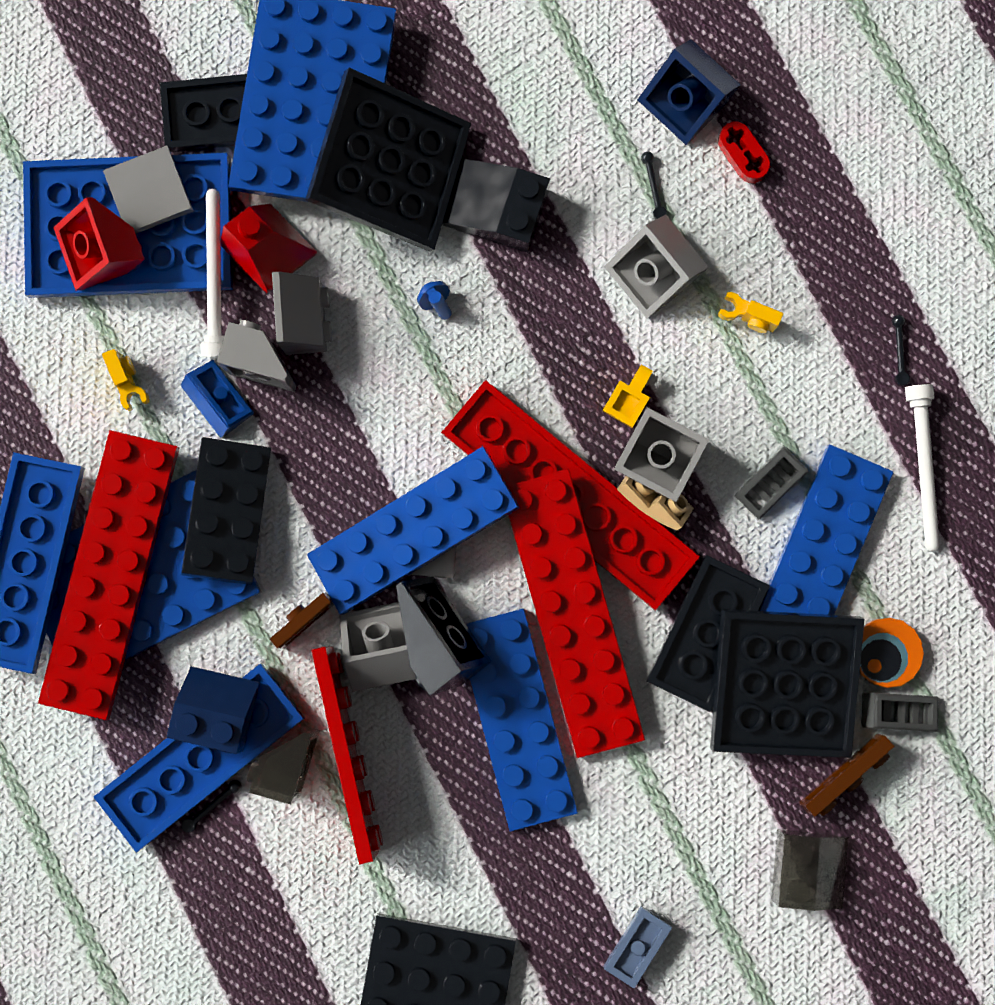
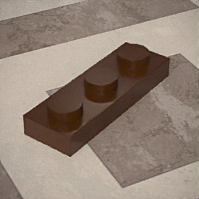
(847, 776)

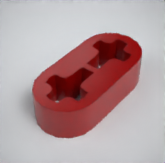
(737, 156)

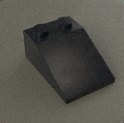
(497, 203)
(437, 638)

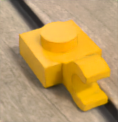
(759, 317)
(121, 372)
(628, 400)

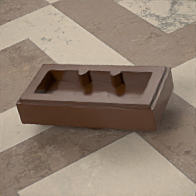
(300, 620)

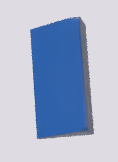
(216, 398)

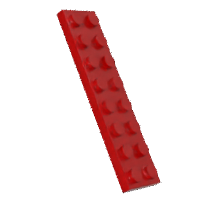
(620, 535)
(108, 575)
(574, 615)

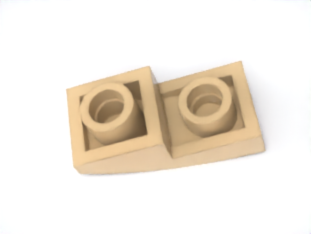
(655, 505)

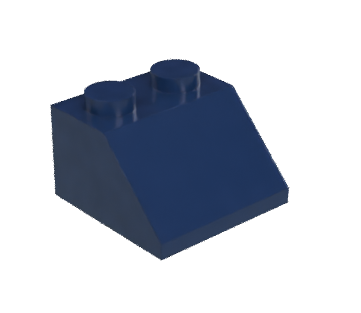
(688, 91)
(213, 710)

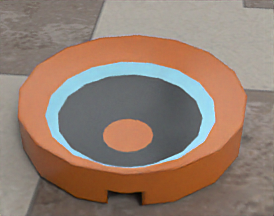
(890, 652)

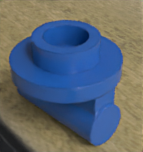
(433, 296)

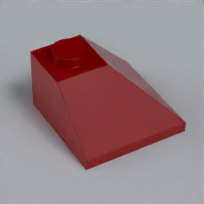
(97, 244)
(265, 244)

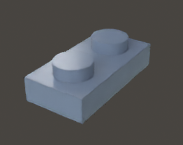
(637, 947)

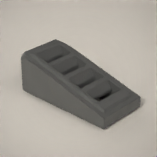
(800, 471)
(877, 712)

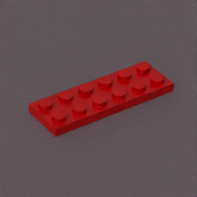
(350, 766)

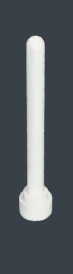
(214, 339)
(920, 399)

